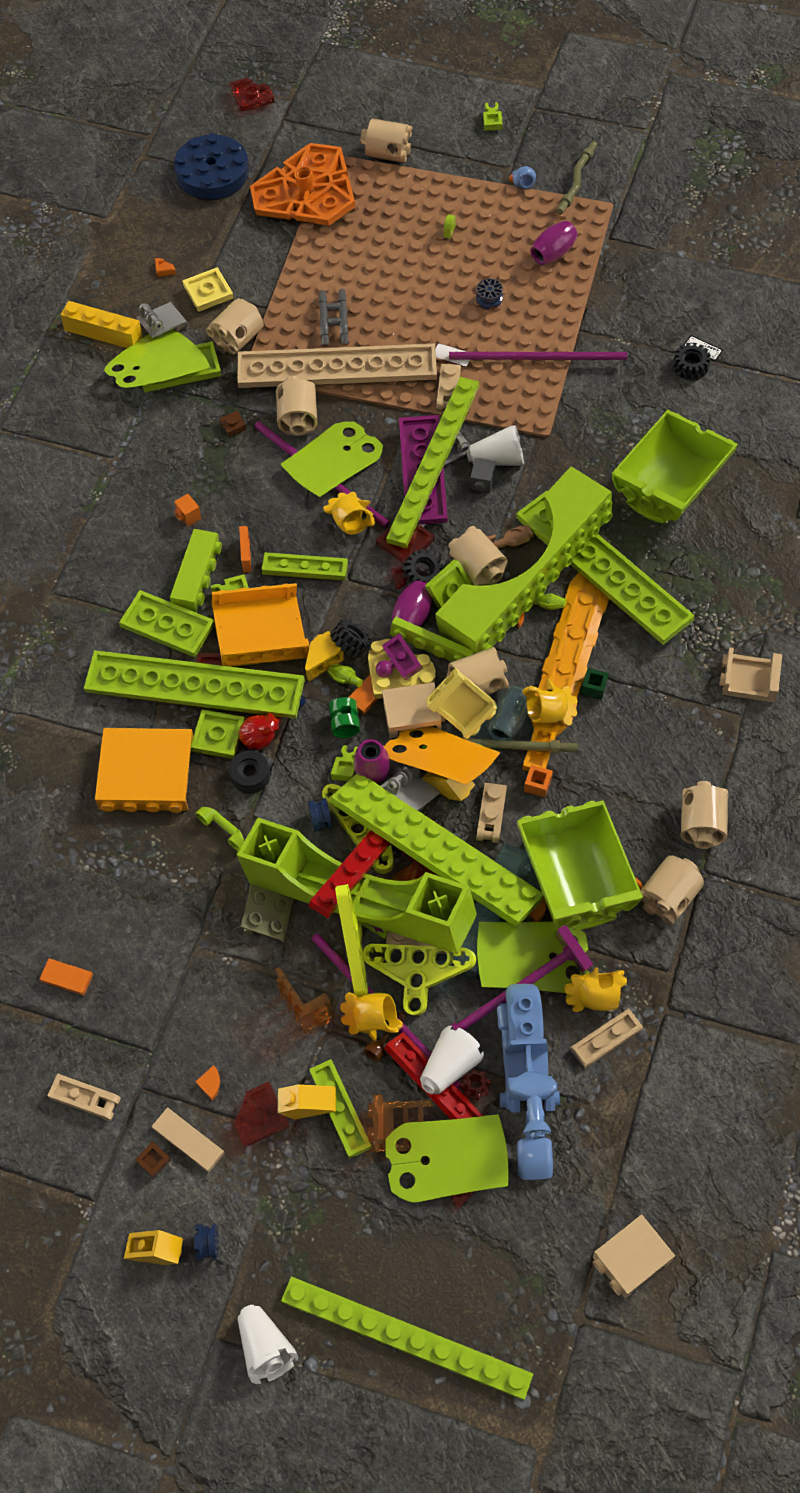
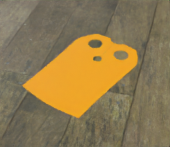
(444, 755)

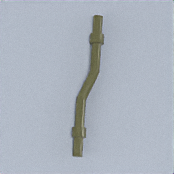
(567, 199)
(553, 746)

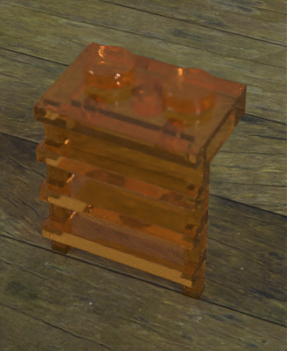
(311, 1014)
(383, 1120)

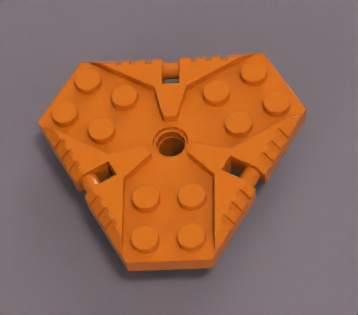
(308, 187)

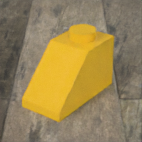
(322, 655)
(449, 788)
(306, 1100)
(154, 1247)

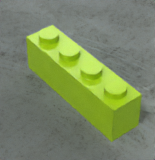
(196, 570)

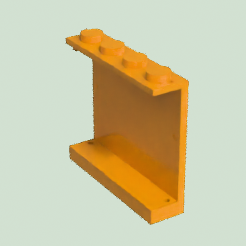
(259, 625)
(143, 769)

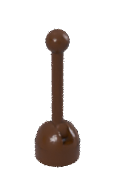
(375, 1049)

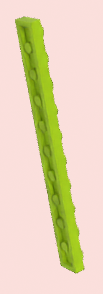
(432, 462)
(408, 1338)

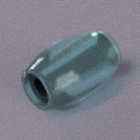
(509, 715)

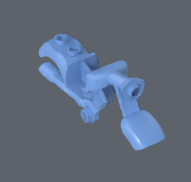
(527, 1077)

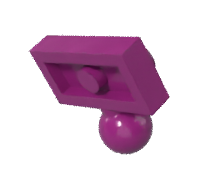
(401, 658)

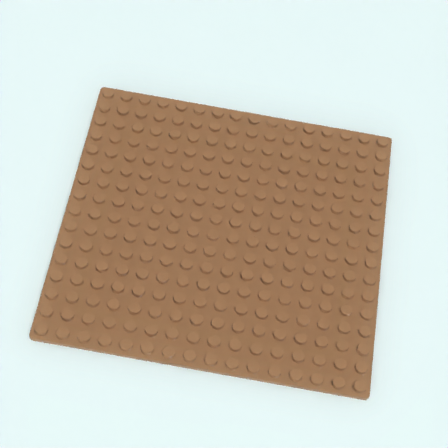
(421, 288)

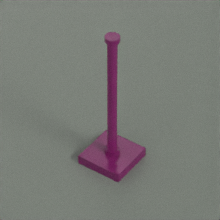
(571, 951)

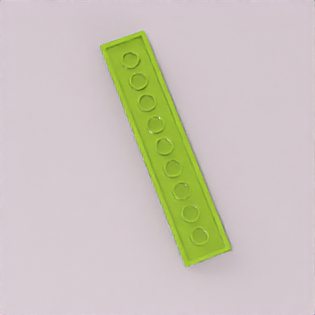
(617, 579)
(195, 684)
(437, 848)

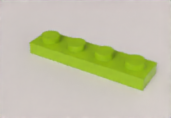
(305, 566)
(429, 641)
(345, 1118)

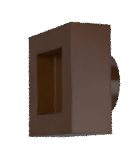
(233, 423)
(152, 1159)

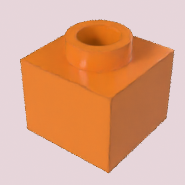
(187, 510)
(538, 781)

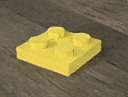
(208, 289)

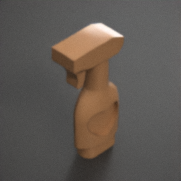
(513, 537)

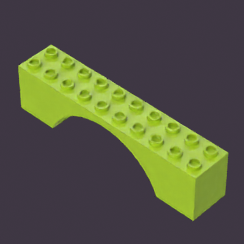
(483, 614)
(420, 909)

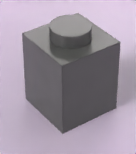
(482, 475)

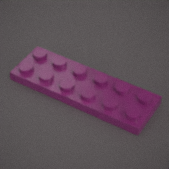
(415, 439)

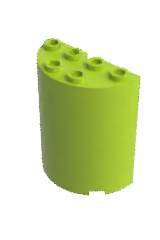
(671, 467)
(580, 865)

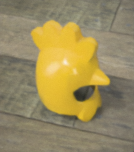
(347, 513)
(551, 705)
(595, 990)
(369, 1014)

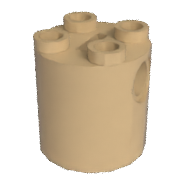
(387, 140)
(235, 326)
(296, 406)
(478, 557)
(483, 670)
(704, 815)
(671, 888)

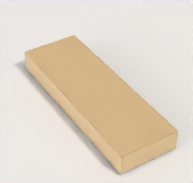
(606, 1038)
(188, 1139)

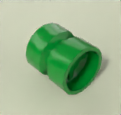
(344, 717)

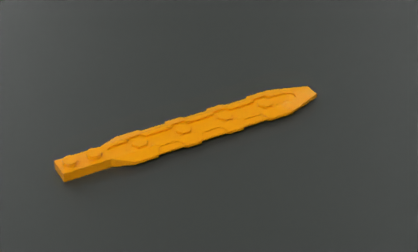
(569, 655)

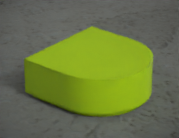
(449, 226)

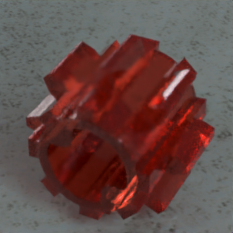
(475, 1092)

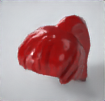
(259, 730)

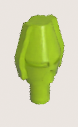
(550, 601)
(344, 675)

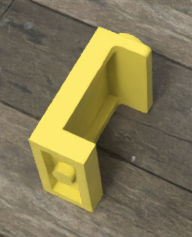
(462, 703)

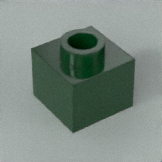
(594, 683)

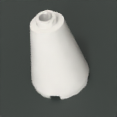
(500, 447)
(451, 1059)
(264, 1346)

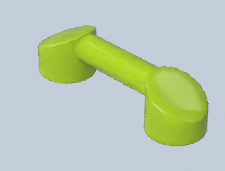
(207, 815)

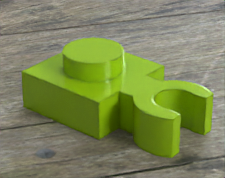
(492, 118)
(231, 584)
(344, 766)

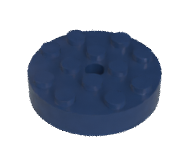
(220, 179)

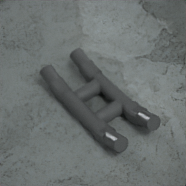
(341, 321)

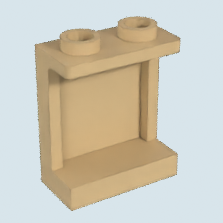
(751, 676)
(407, 708)
(632, 1256)

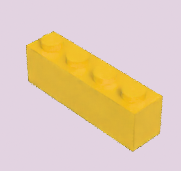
(101, 325)

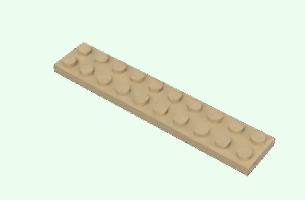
(338, 365)

